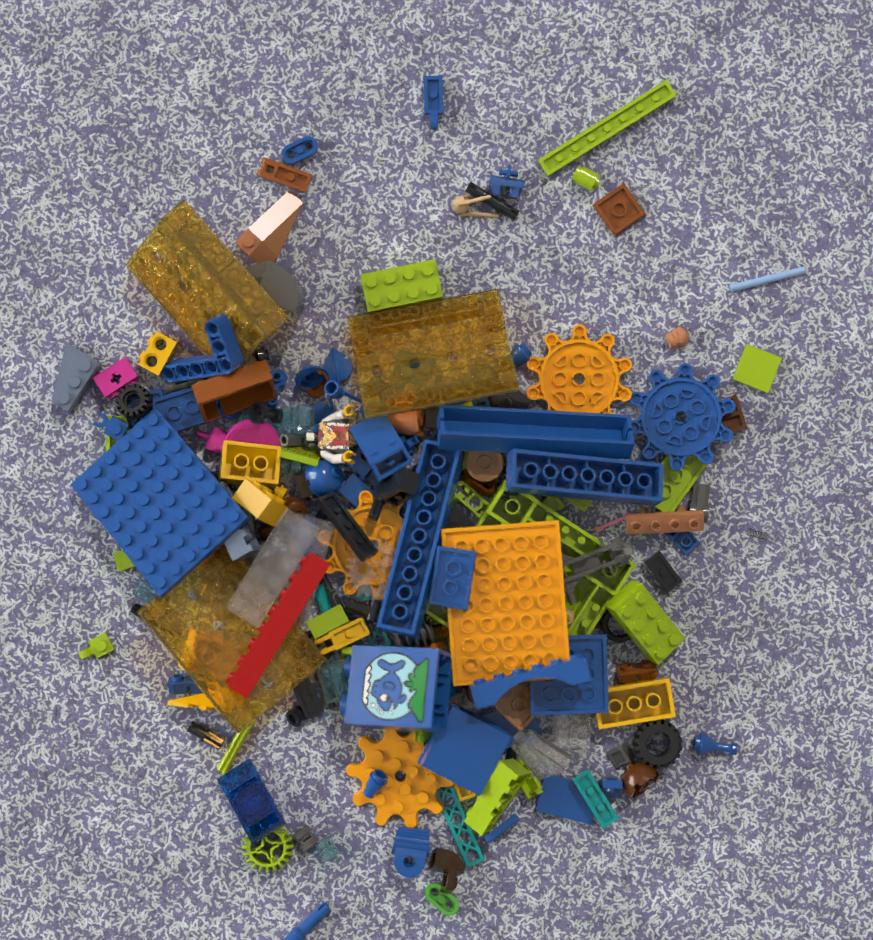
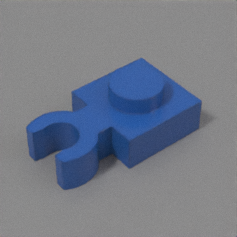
(114, 427)

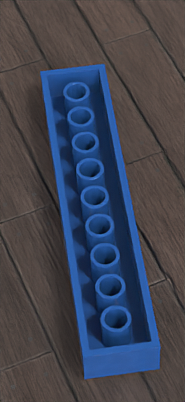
(417, 545)

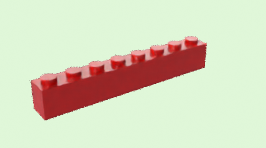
(278, 625)

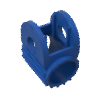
(412, 843)

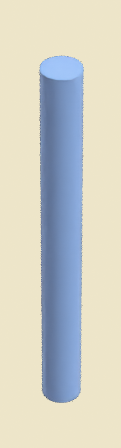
(767, 279)

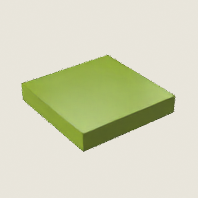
(757, 368)

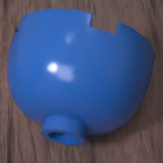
(324, 477)

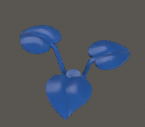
(338, 368)

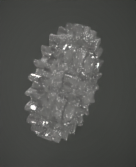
(362, 581)

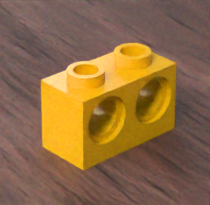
(163, 356)

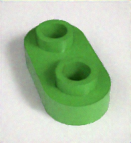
(441, 899)

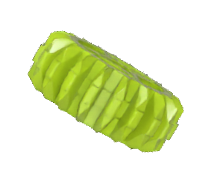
(270, 854)

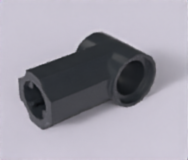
(368, 609)

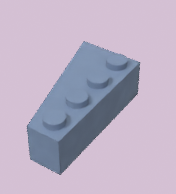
(243, 542)

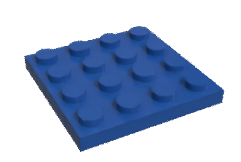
(560, 697)

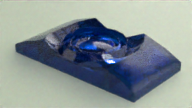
(251, 801)

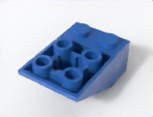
(381, 446)

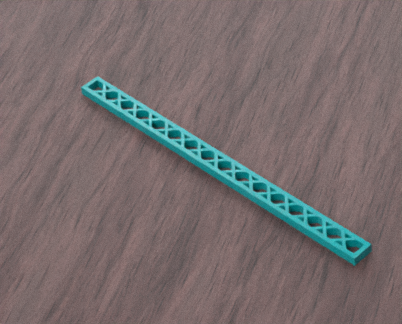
(445, 792)

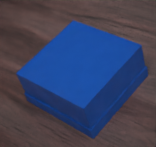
(466, 751)

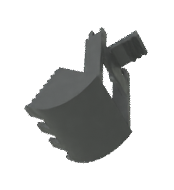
(280, 286)

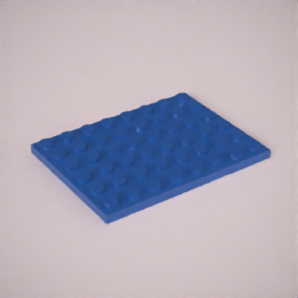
(159, 502)

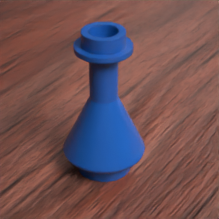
(520, 353)
(705, 744)

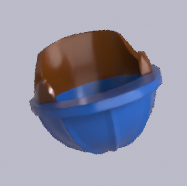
(312, 380)

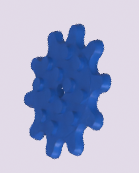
(684, 396)

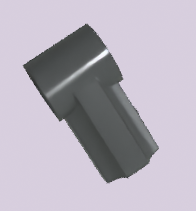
(700, 499)

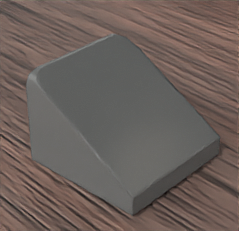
(621, 754)

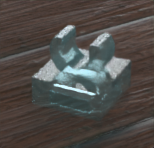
(143, 591)

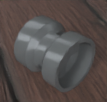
(301, 835)

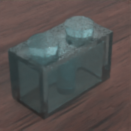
(333, 680)

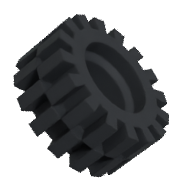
(127, 394)

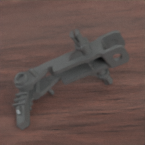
(589, 563)

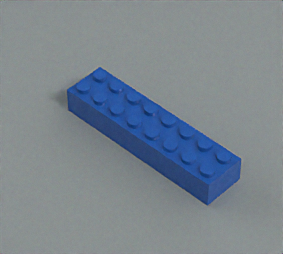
(584, 477)

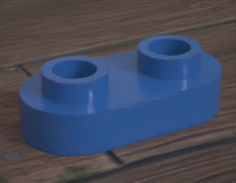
(298, 148)

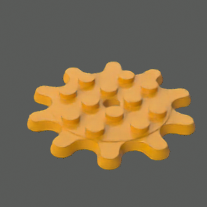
(579, 357)
(386, 528)
(403, 797)

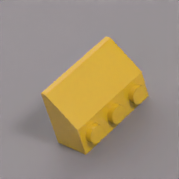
(249, 462)

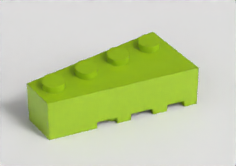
(496, 795)

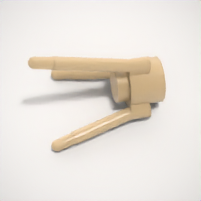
(462, 203)

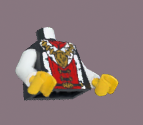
(333, 437)

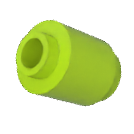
(586, 178)

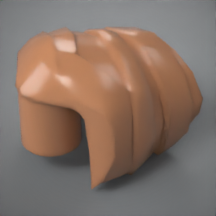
(677, 338)

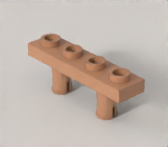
(664, 522)

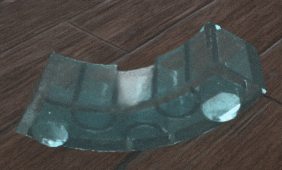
(294, 419)

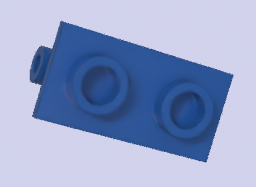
(178, 684)

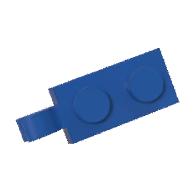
(433, 98)

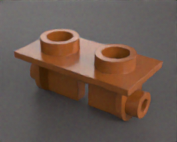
(645, 669)

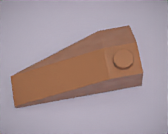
(268, 234)

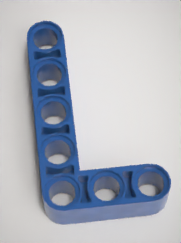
(224, 360)

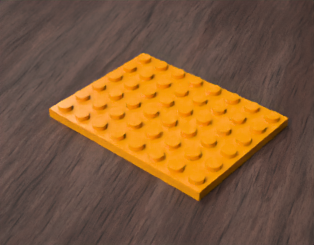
(514, 601)

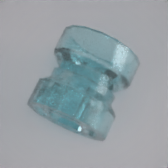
(296, 467)
(327, 849)

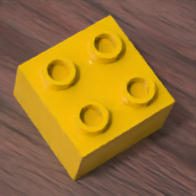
(260, 501)

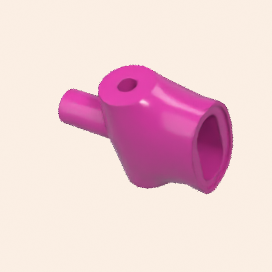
(214, 439)

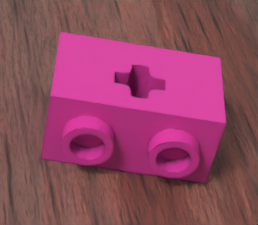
(106, 378)

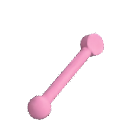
(597, 528)

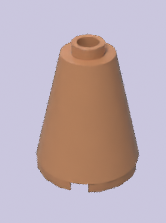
(409, 423)

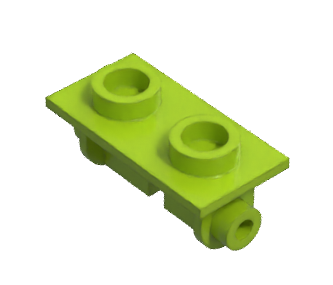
(531, 785)

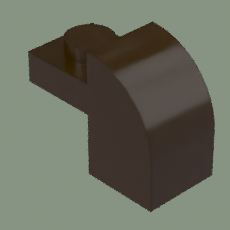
(449, 864)

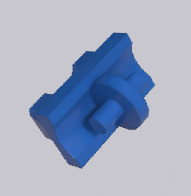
(515, 184)

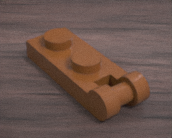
(285, 175)

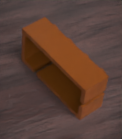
(235, 390)

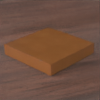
(618, 209)

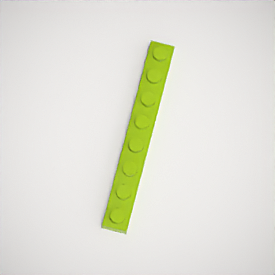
(607, 128)

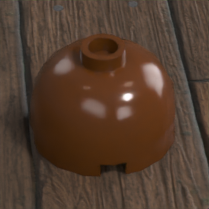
(638, 778)

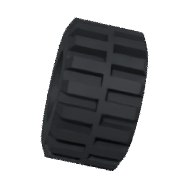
(671, 752)

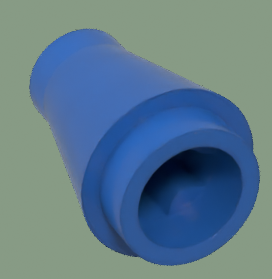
(375, 783)

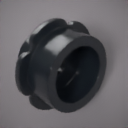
(262, 354)

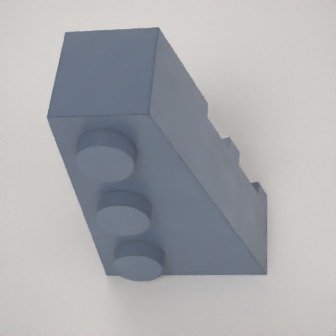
(74, 377)

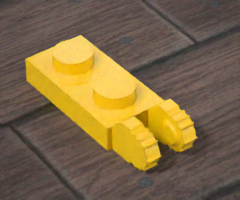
(344, 635)

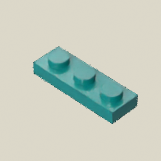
(595, 798)

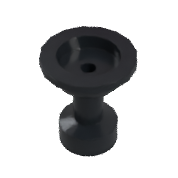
(259, 413)

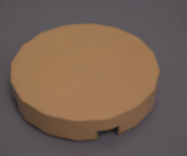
(484, 465)

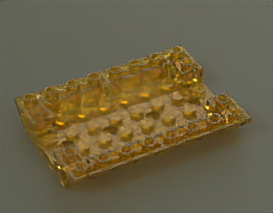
(212, 281)
(429, 336)
(212, 654)

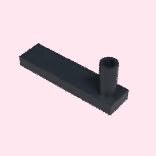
(333, 508)

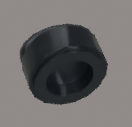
(295, 716)

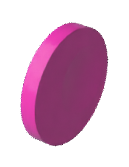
(254, 433)

